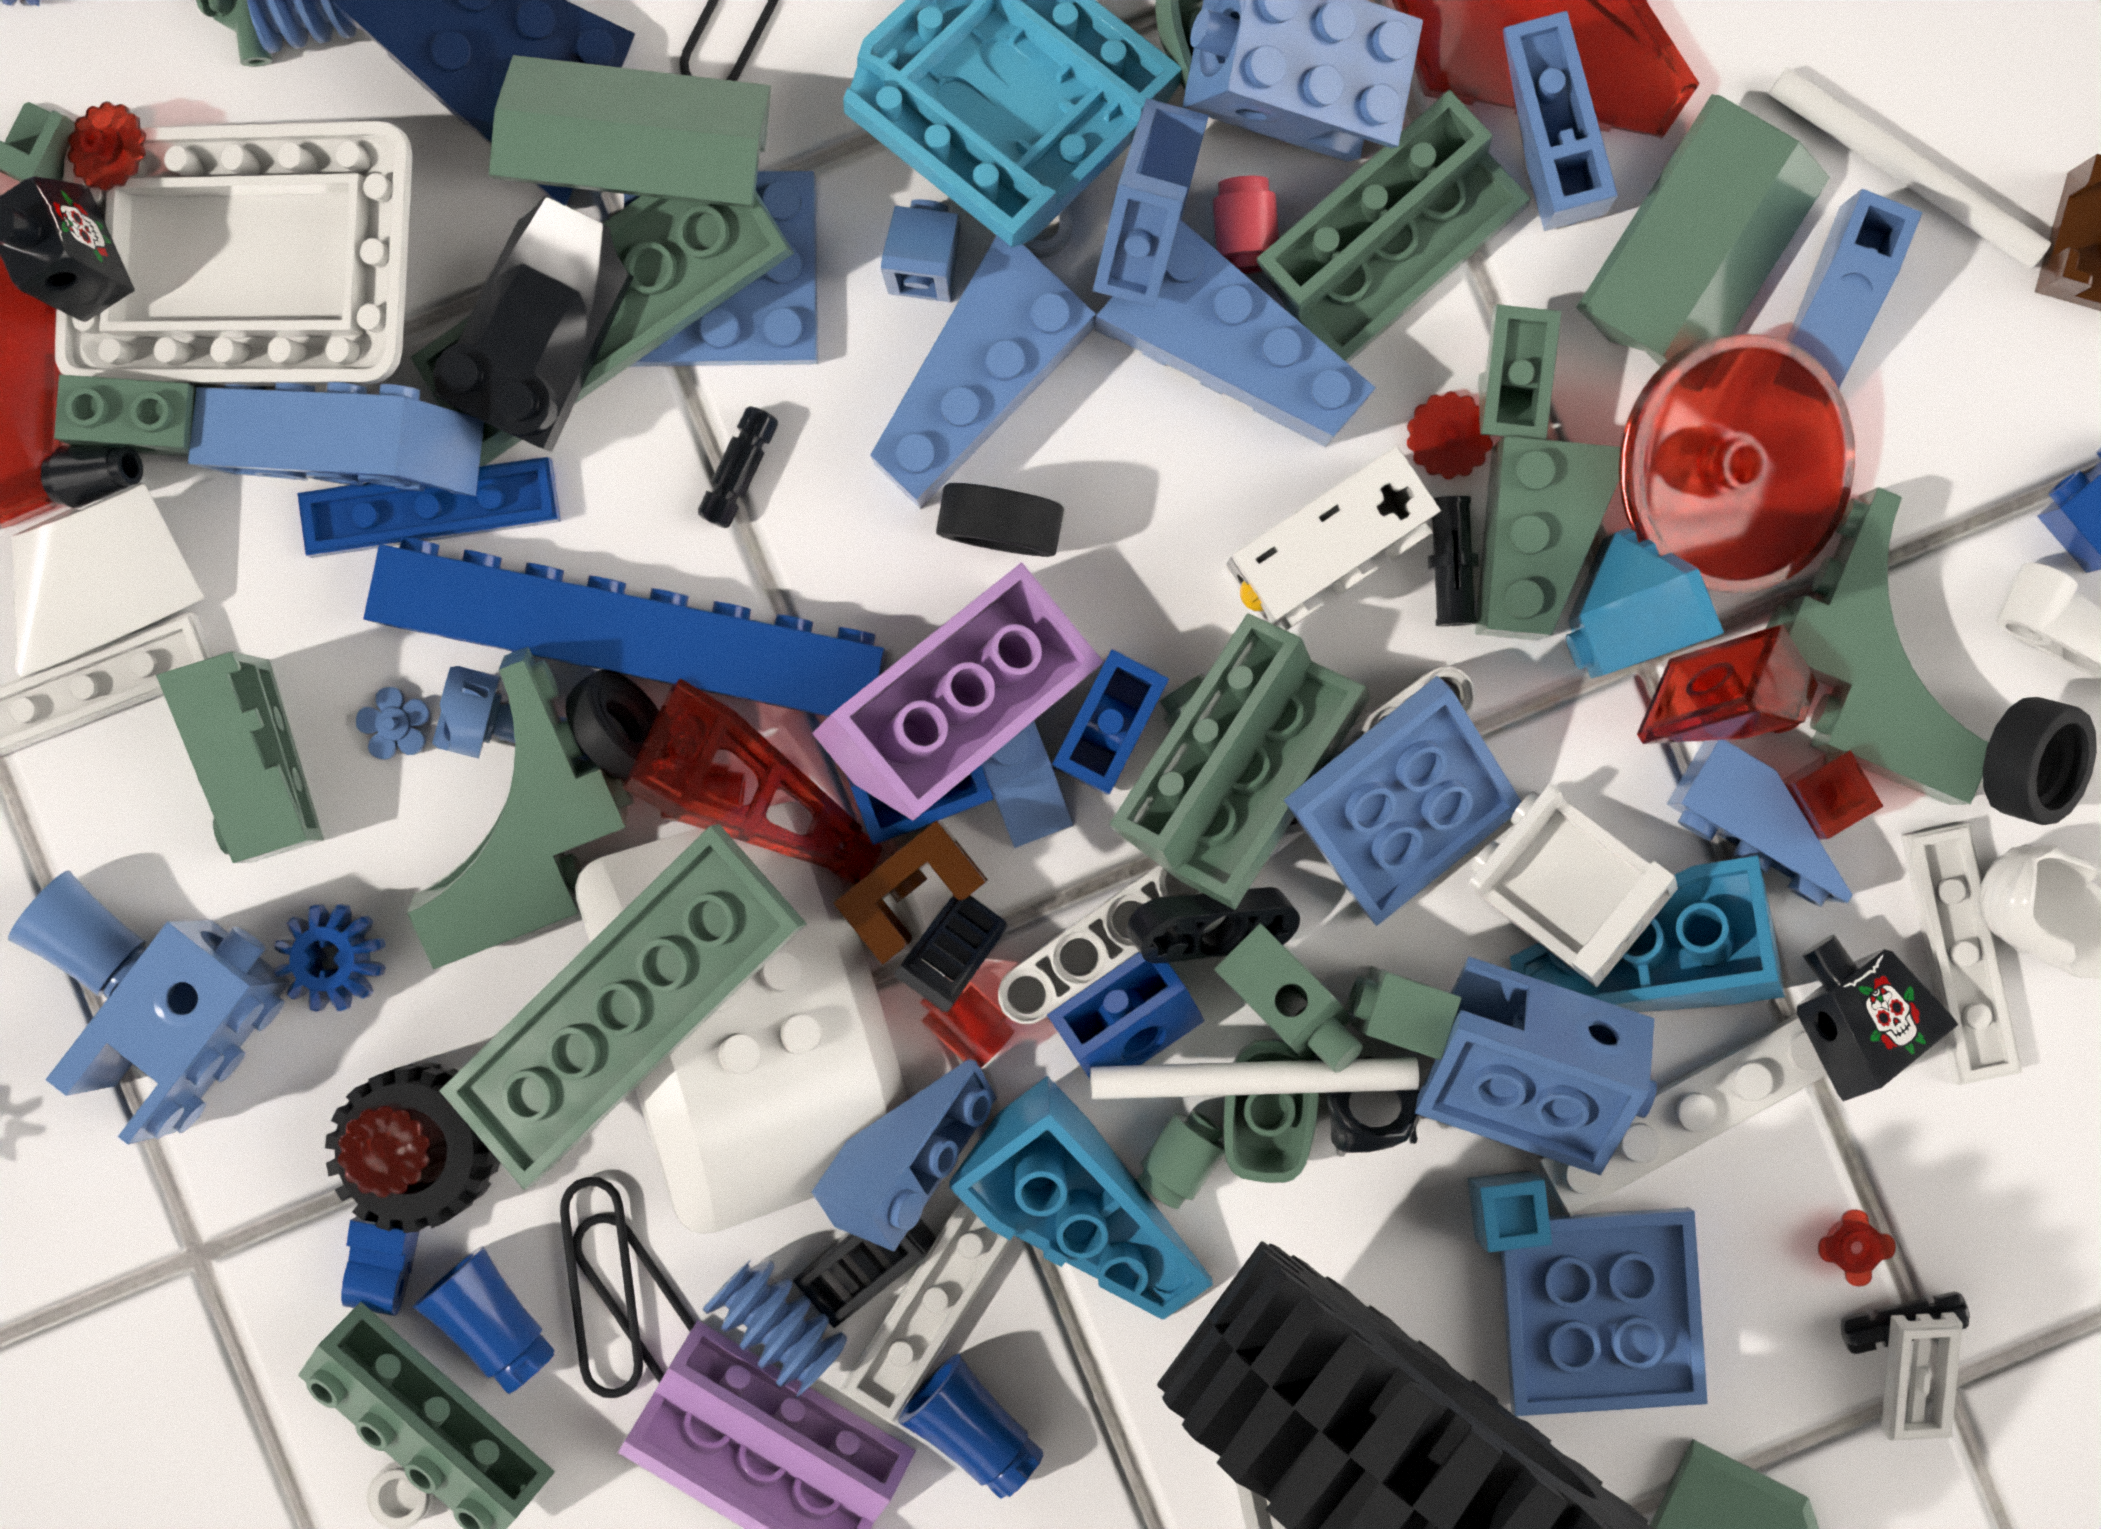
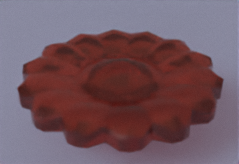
(106, 146)
(1447, 436)
(383, 1151)

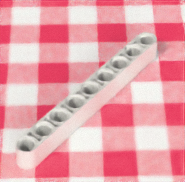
(1098, 924)

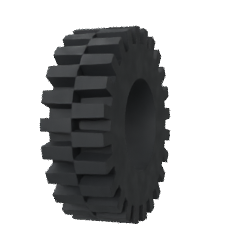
(1360, 1422)

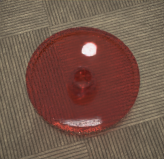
(1738, 460)

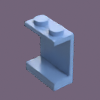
(1150, 202)

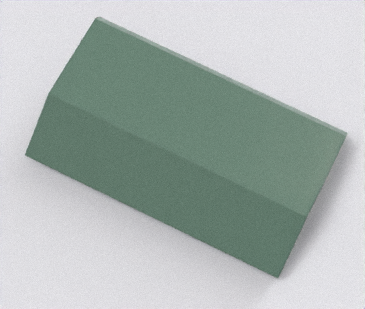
(629, 131)
(1394, 229)
(1704, 234)
(1242, 745)

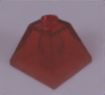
(1731, 691)

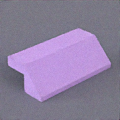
(758, 1452)

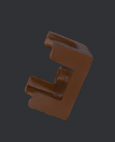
(2074, 258)
(900, 876)

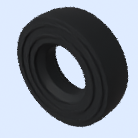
(590, 722)

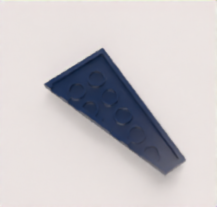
(467, 45)

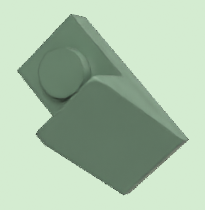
(1519, 372)

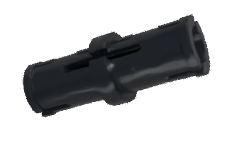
(1453, 604)

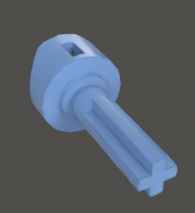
(473, 713)

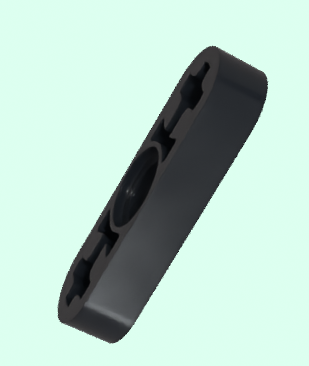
(1173, 925)

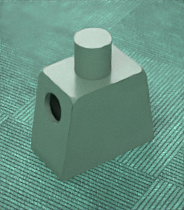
(1290, 1000)

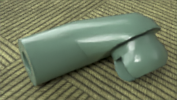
(237, 17)

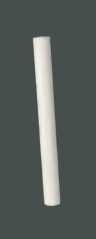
(1909, 168)
(1252, 1078)

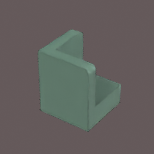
(36, 144)

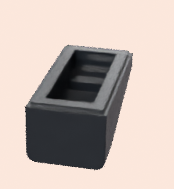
(954, 946)
(828, 1302)

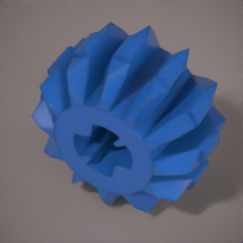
(307, 957)

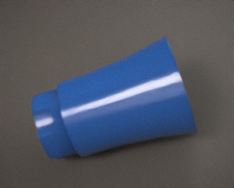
(487, 1321)
(972, 1428)

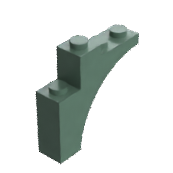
(1877, 696)
(520, 869)

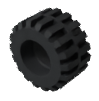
(467, 1161)

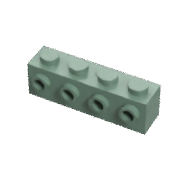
(424, 1422)

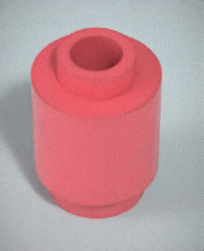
(1245, 220)

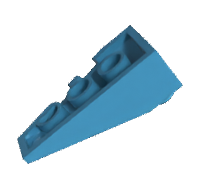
(1637, 607)
(1700, 951)
(1064, 1190)

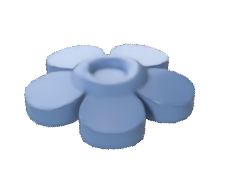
(393, 724)

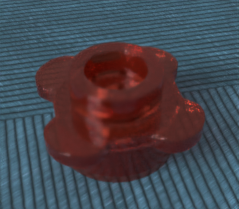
(1837, 1245)

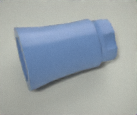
(78, 935)

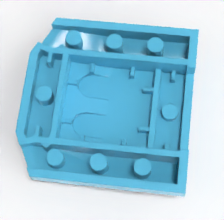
(1007, 100)

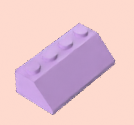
(958, 695)

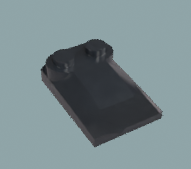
(536, 325)

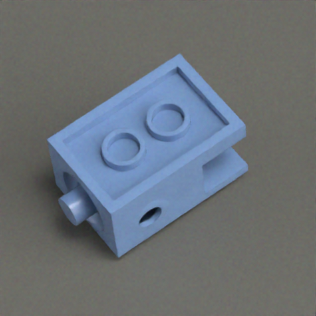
(1305, 70)
(177, 1021)
(1541, 1067)

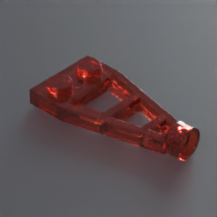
(678, 757)

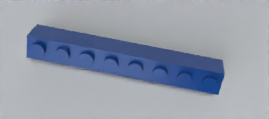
(617, 631)

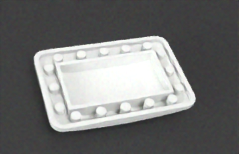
(254, 258)
(782, 1068)

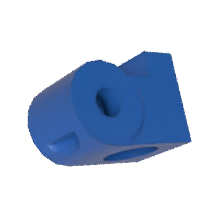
(377, 1266)

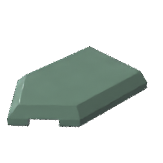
(1725, 1494)

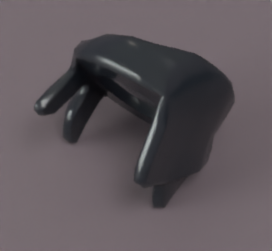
(1354, 1137)

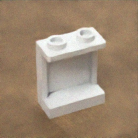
(1571, 884)

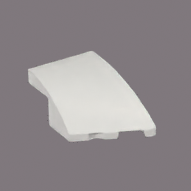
(95, 578)

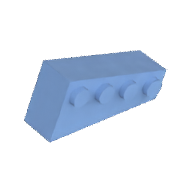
(1238, 342)
(986, 362)
(336, 436)

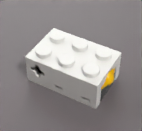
(1333, 541)

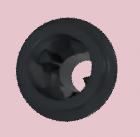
(89, 473)

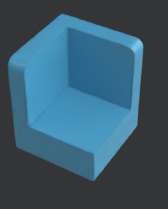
(1509, 1211)

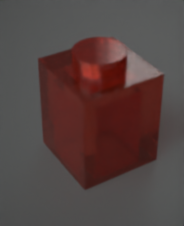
(1832, 793)

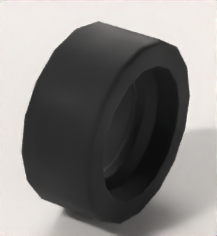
(1000, 519)
(2039, 760)

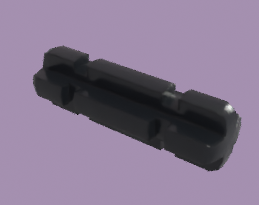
(737, 467)
(1863, 1332)

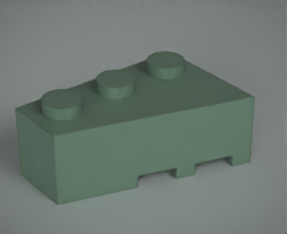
(1538, 530)
(243, 755)

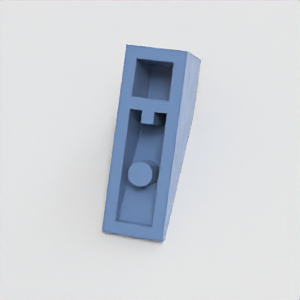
(1558, 123)

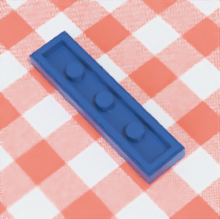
(375, 514)

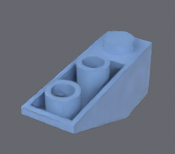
(1852, 279)
(1752, 808)
(898, 1161)

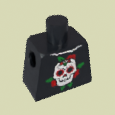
(61, 247)
(1868, 1017)

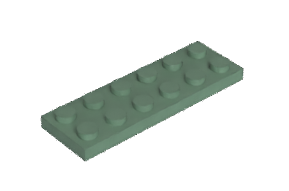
(682, 266)
(622, 1006)

